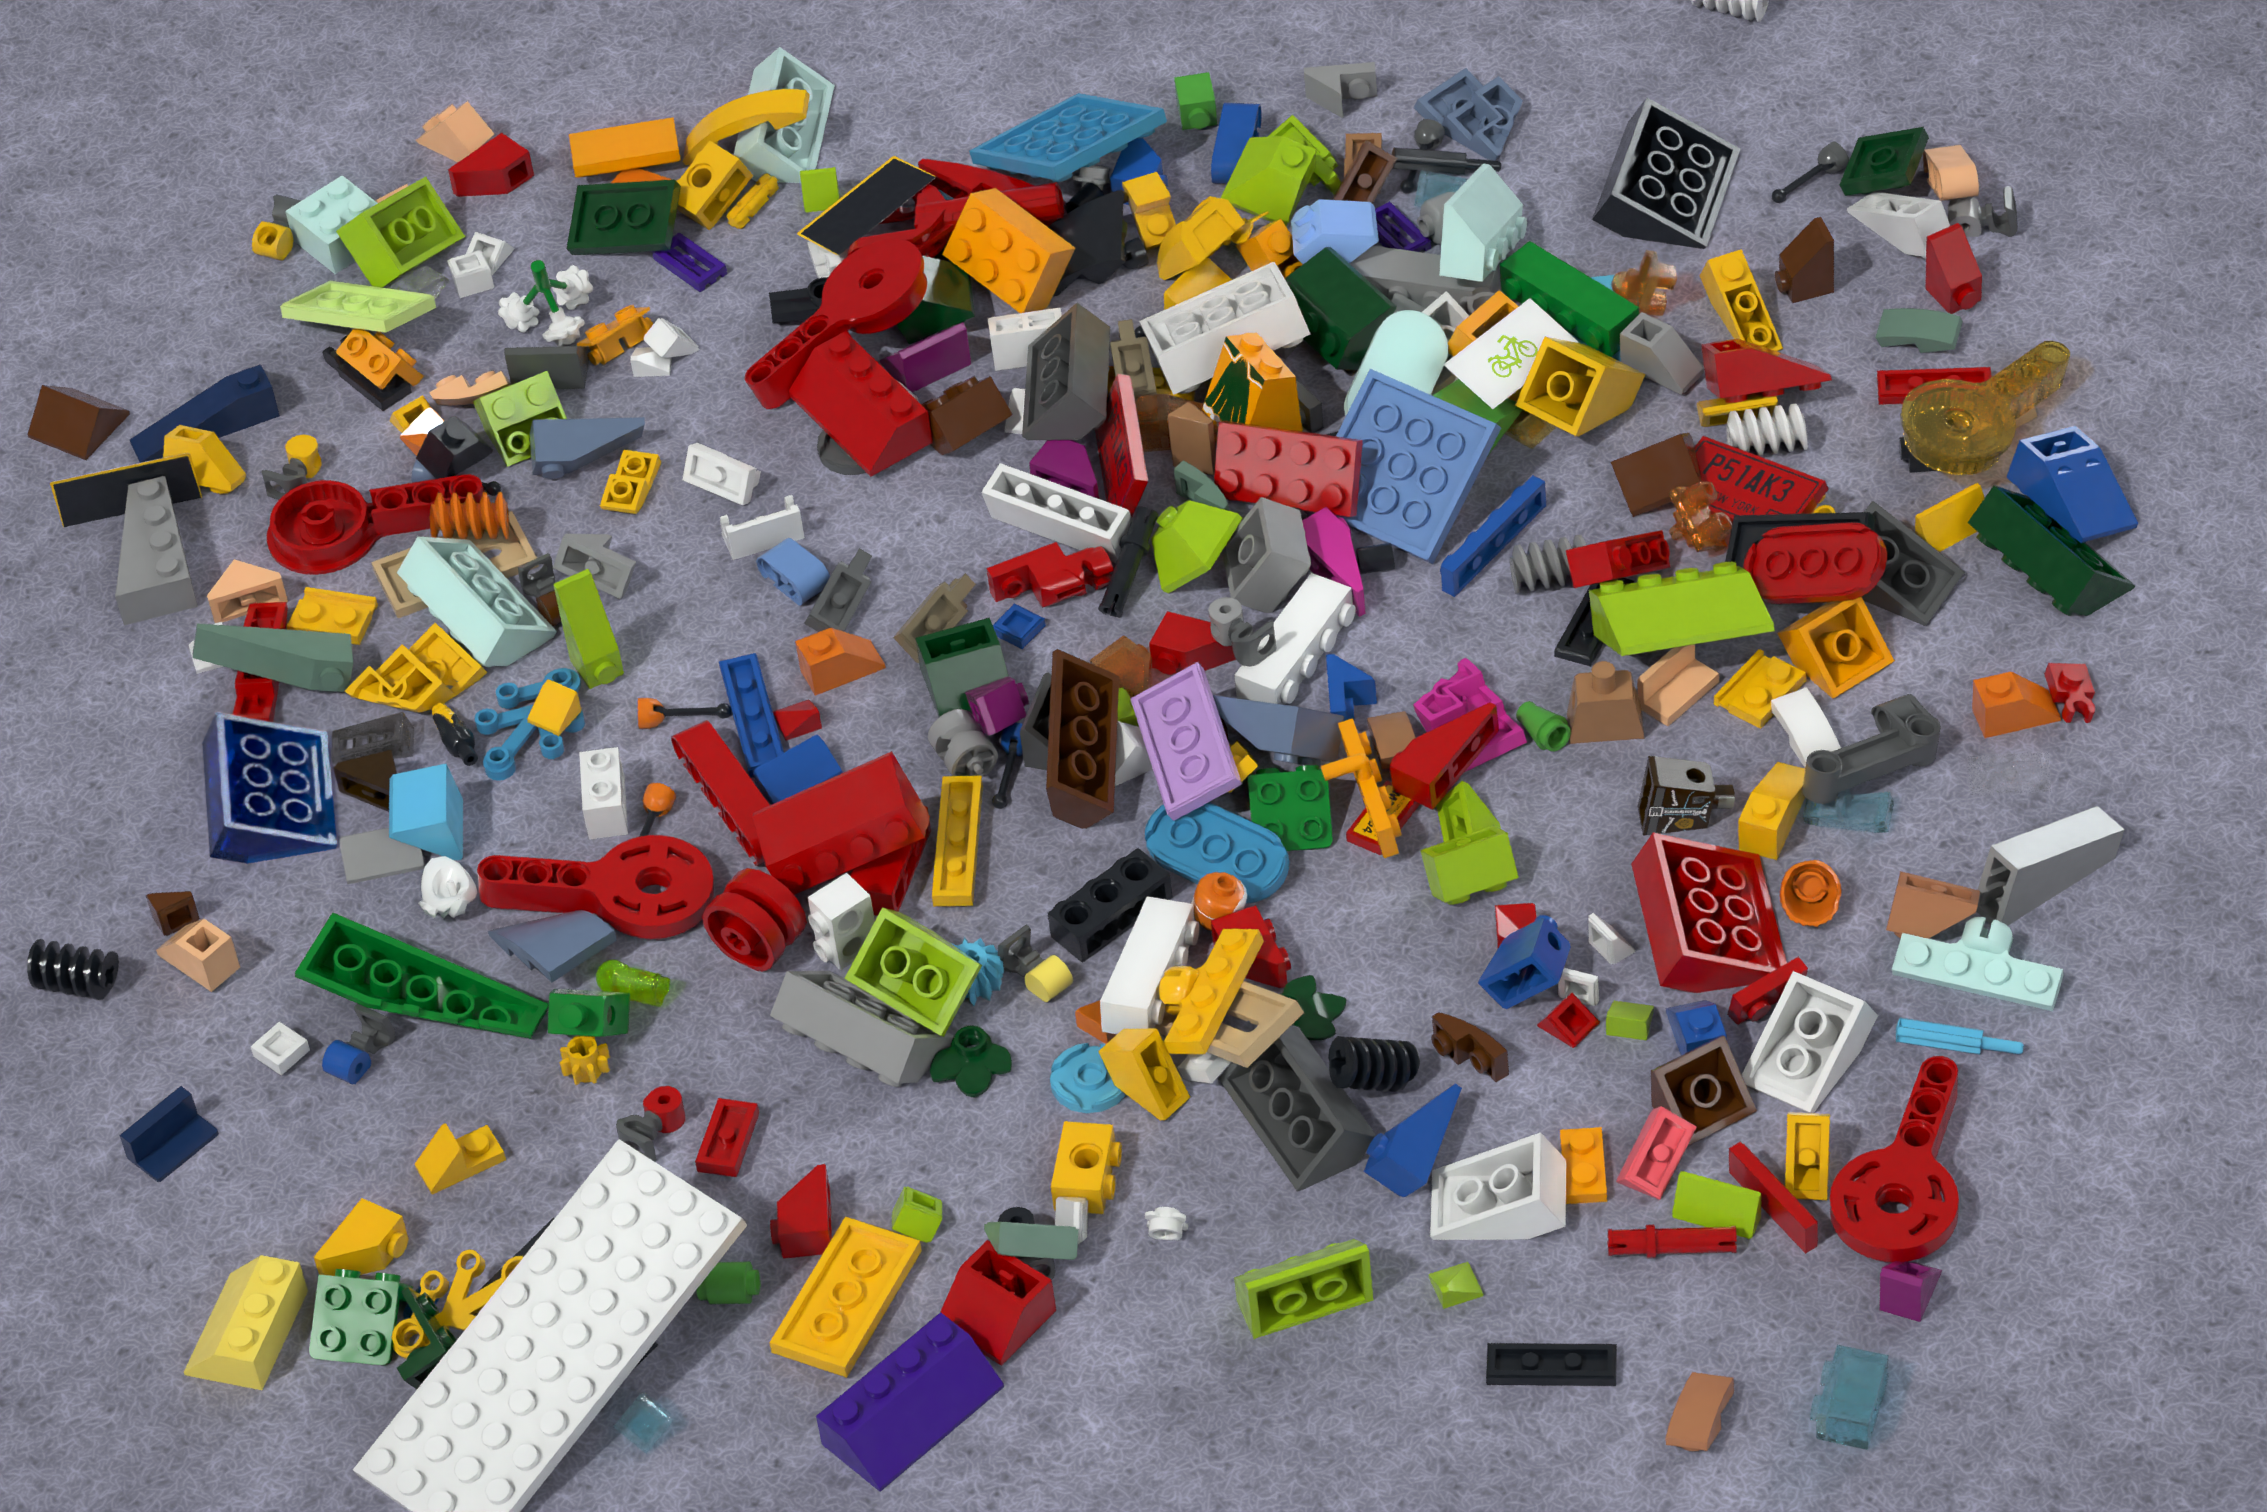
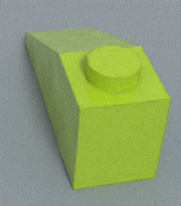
(587, 630)

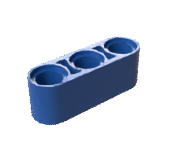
(1236, 126)

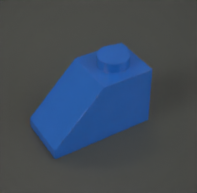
(1135, 162)
(1695, 1024)

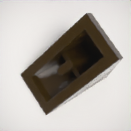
(367, 778)

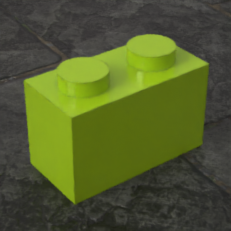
(1469, 865)

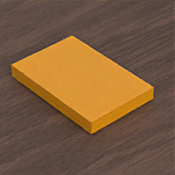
(624, 147)

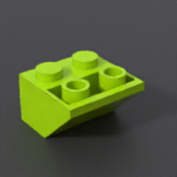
(510, 414)

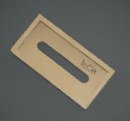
(514, 553)
(1262, 1007)

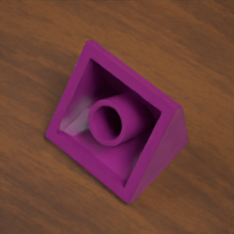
(930, 358)

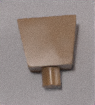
(1604, 706)

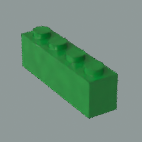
(1567, 296)

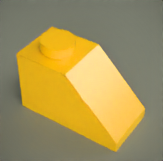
(1145, 1071)
(363, 1241)

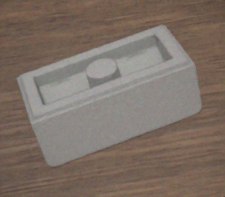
(377, 856)

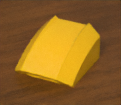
(1197, 236)

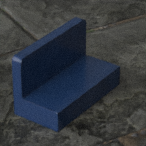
(167, 1135)

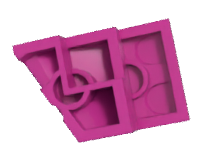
(1461, 695)

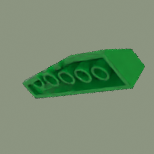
(412, 982)

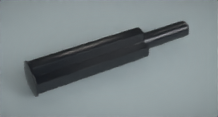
(1438, 161)

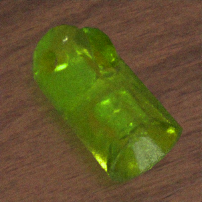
(642, 985)

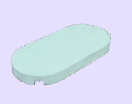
(1406, 348)

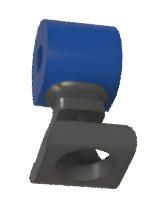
(351, 1059)

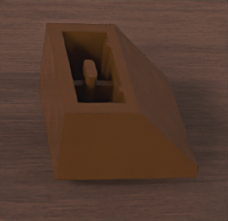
(965, 413)

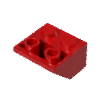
(999, 1302)

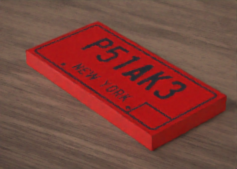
(1121, 448)
(1755, 484)

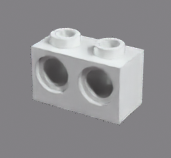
(603, 793)
(840, 920)

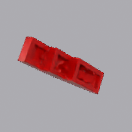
(961, 179)
(255, 693)

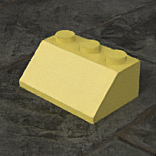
(249, 1323)

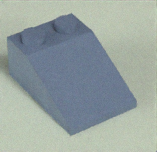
(1290, 731)

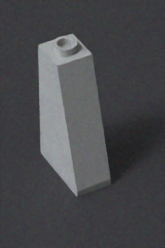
(2044, 863)

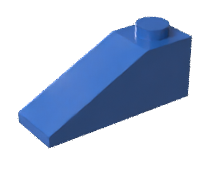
(1407, 1151)

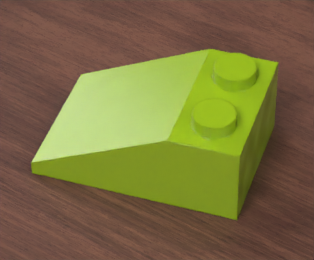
(400, 233)
(913, 970)

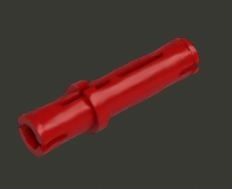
(1671, 1240)

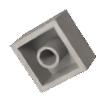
(1266, 555)

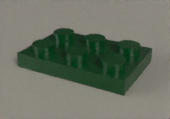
(623, 217)

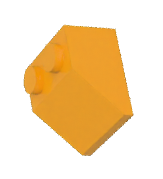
(1837, 645)

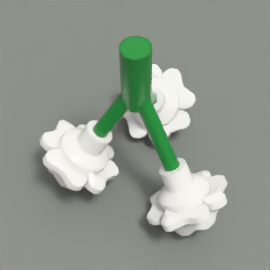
(571, 290)

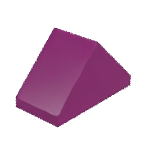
(1907, 1288)

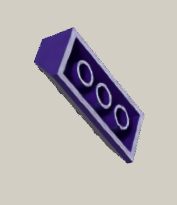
(908, 1402)

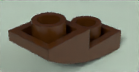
(1465, 1041)

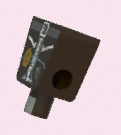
(1679, 796)

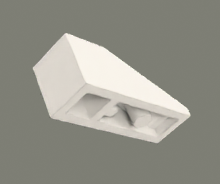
(1901, 219)

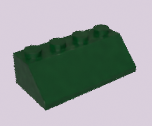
(2047, 553)

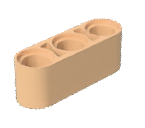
(1951, 172)

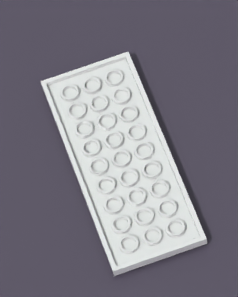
(553, 1341)

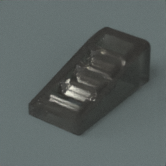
(396, 734)

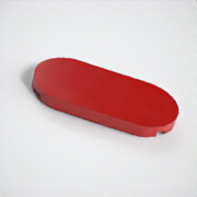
(1816, 563)

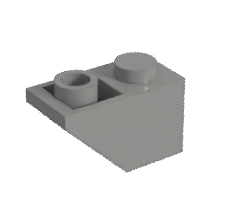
(1659, 353)

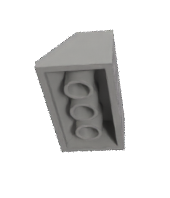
(857, 1026)

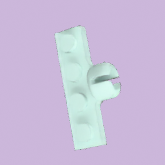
(1979, 966)

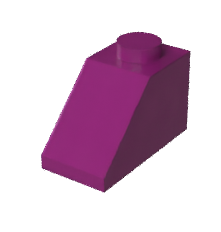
(1065, 464)
(998, 704)

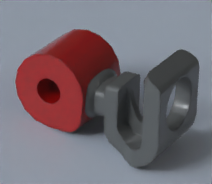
(662, 1114)

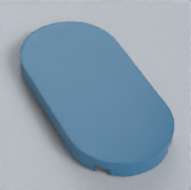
(1218, 842)

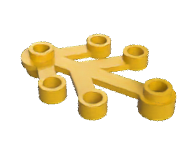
(457, 1309)

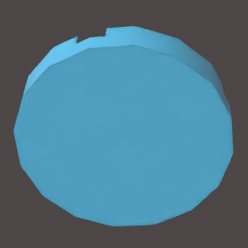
(1091, 1089)

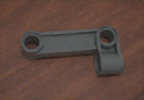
(1906, 738)

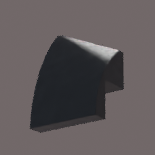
(1098, 238)

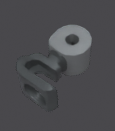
(1969, 211)
(1229, 629)

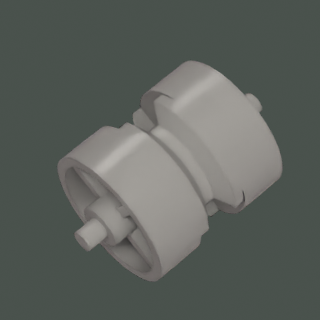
(962, 744)

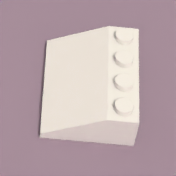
(1192, 333)

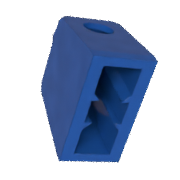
(1526, 963)

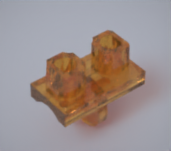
(1641, 284)
(1695, 518)

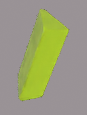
(1716, 1204)

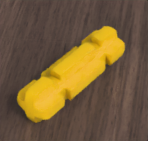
(752, 201)

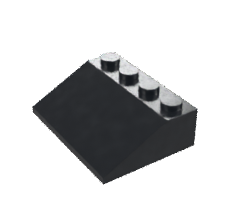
(1666, 179)

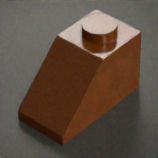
(1807, 264)

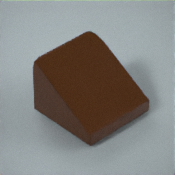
(172, 910)

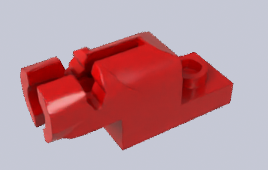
(1050, 574)

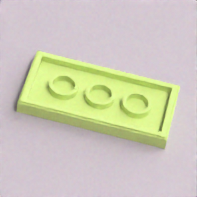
(358, 306)

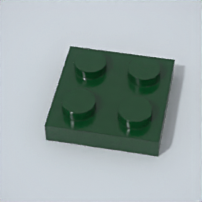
(1884, 161)

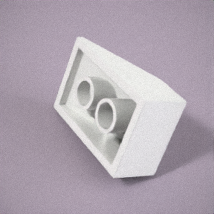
(1808, 1043)
(1501, 1193)

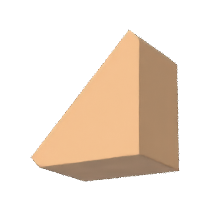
(243, 585)

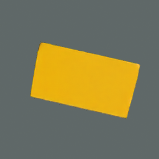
(1195, 282)
(1716, 411)
(1948, 520)

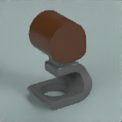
(541, 586)

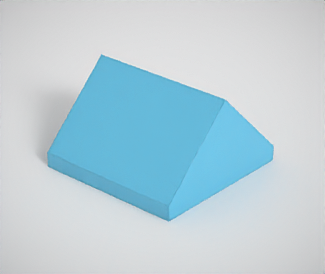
(427, 811)

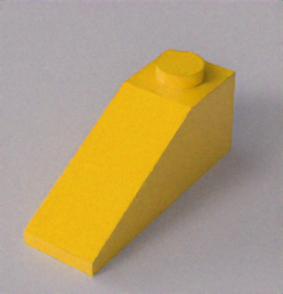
(1771, 811)

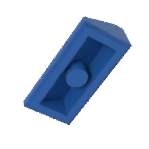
(796, 770)

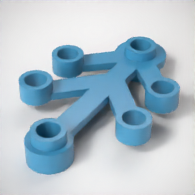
(506, 766)

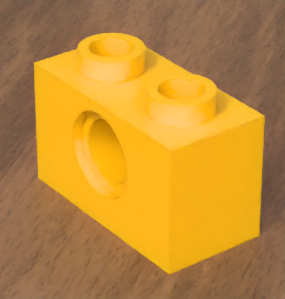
(711, 185)
(1086, 1164)

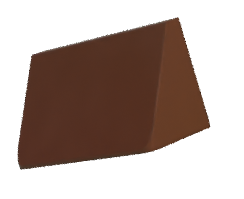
(1366, 174)

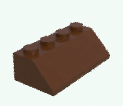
(1081, 740)

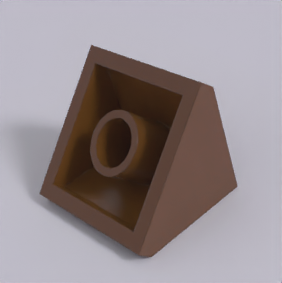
(73, 420)
(1655, 471)
(1703, 1088)

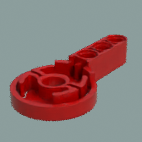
(596, 885)
(1903, 1174)

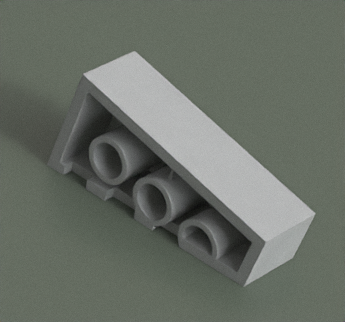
(152, 560)

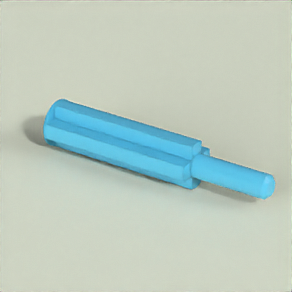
(1951, 1037)

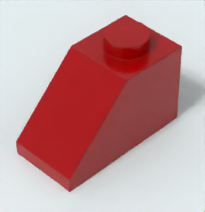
(1952, 270)
(1183, 642)
(804, 1216)

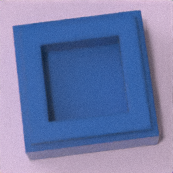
(1018, 626)

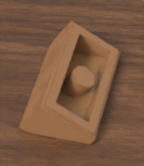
(1192, 438)

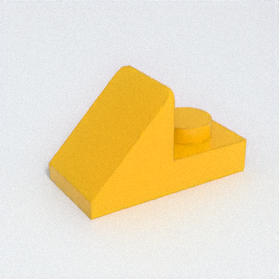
(1150, 208)
(1807, 1155)
(454, 1160)

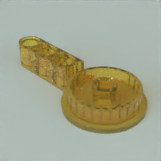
(1985, 410)

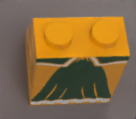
(1252, 386)

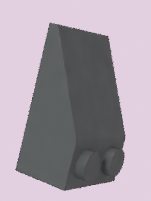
(1915, 572)

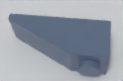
(569, 444)

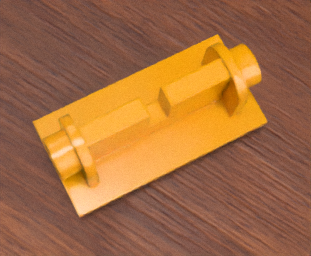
(603, 338)

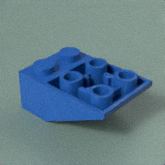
(2072, 483)

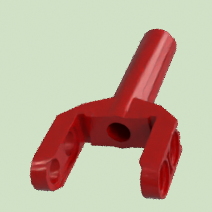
(937, 217)

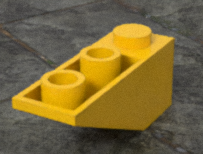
(1738, 300)

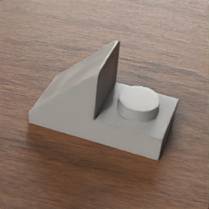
(1333, 83)
(592, 552)

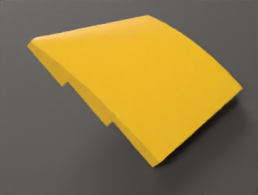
(419, 675)

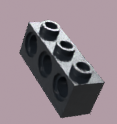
(1108, 904)

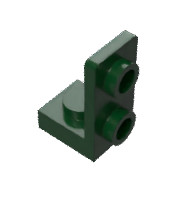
(425, 1358)

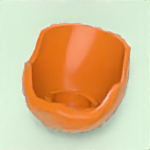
(1812, 883)

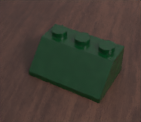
(1338, 308)

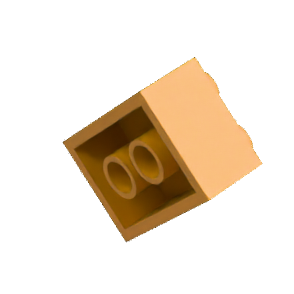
(1008, 251)

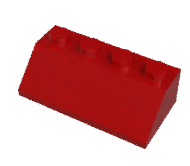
(860, 405)
(840, 824)

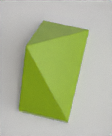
(1463, 813)

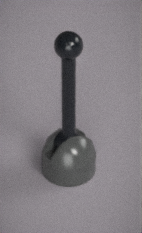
(1428, 137)
(1830, 160)

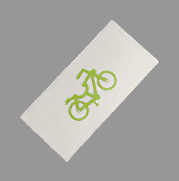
(1503, 356)

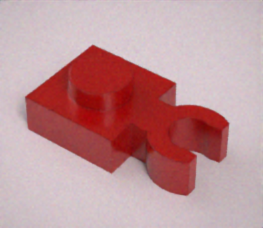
(2073, 687)

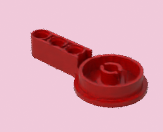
(862, 295)
(332, 526)

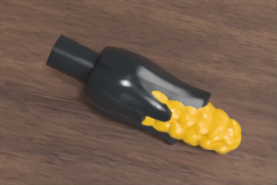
(454, 734)

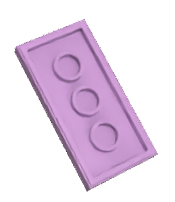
(1185, 741)

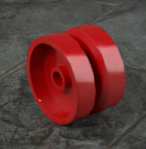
(754, 919)

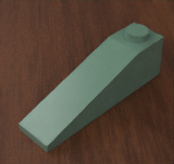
(288, 656)

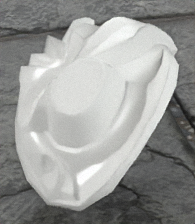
(446, 888)

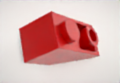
(492, 169)
(1271, 961)

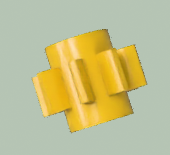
(584, 1059)

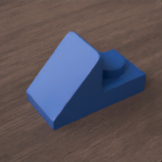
(1348, 687)

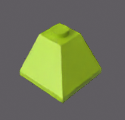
(1271, 177)
(1190, 541)

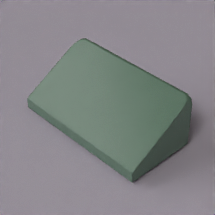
(1033, 1240)

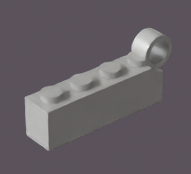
(1418, 278)

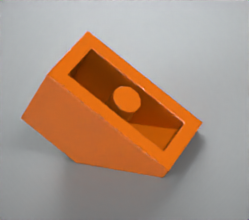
(836, 659)
(2011, 704)

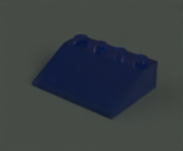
(267, 790)

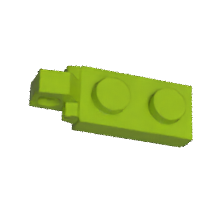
(1325, 162)

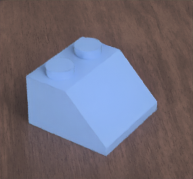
(1337, 224)

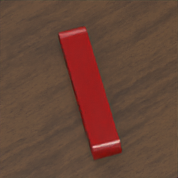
(723, 782)

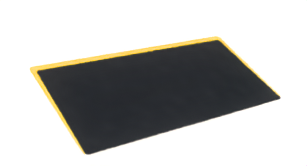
(866, 205)
(105, 492)

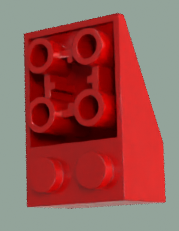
(1744, 368)

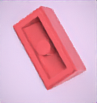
(1656, 1152)

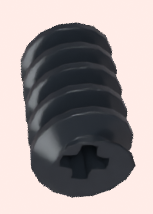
(71, 971)
(1372, 1063)

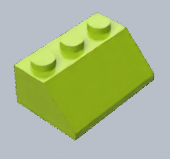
(1305, 1287)

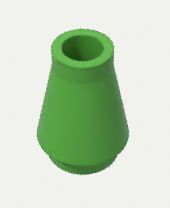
(1545, 727)

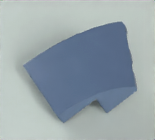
(1473, 113)
(555, 942)

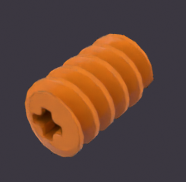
(469, 516)

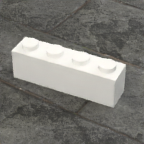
(1055, 511)
(1302, 635)
(1154, 945)

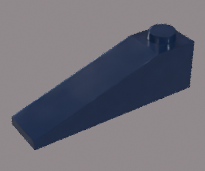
(223, 408)

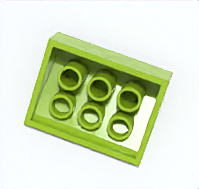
(1678, 609)

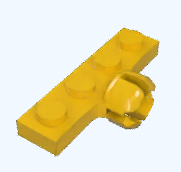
(1205, 994)

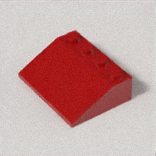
(1706, 914)

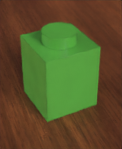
(1195, 101)

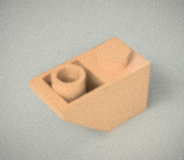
(455, 132)
(201, 953)

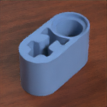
(793, 570)

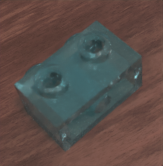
(1851, 1396)

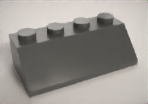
(1067, 378)
(1299, 1111)

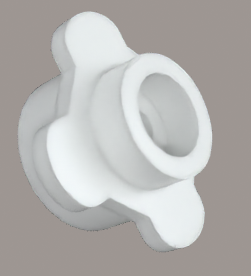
(1093, 174)
(1166, 1223)

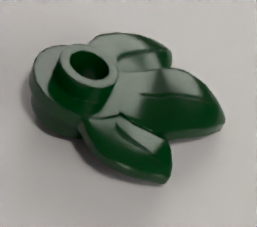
(1318, 1008)
(972, 1066)

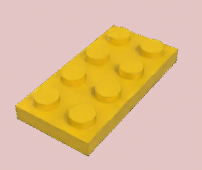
(845, 1297)

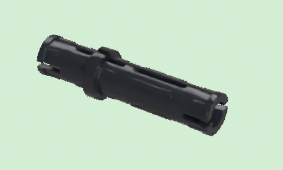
(1134, 547)

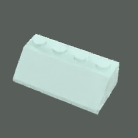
(798, 145)
(1480, 226)
(474, 600)

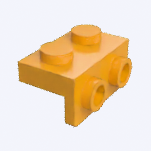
(376, 360)

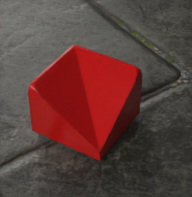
(1512, 918)

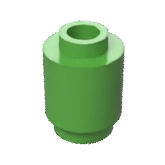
(730, 1284)

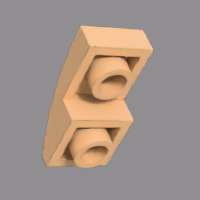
(458, 391)

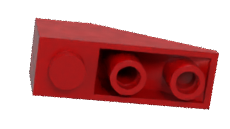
(1618, 558)

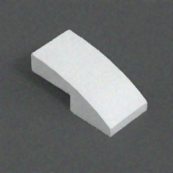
(1804, 723)

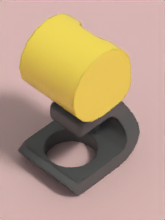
(1042, 976)

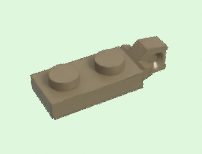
(1133, 358)
(938, 612)

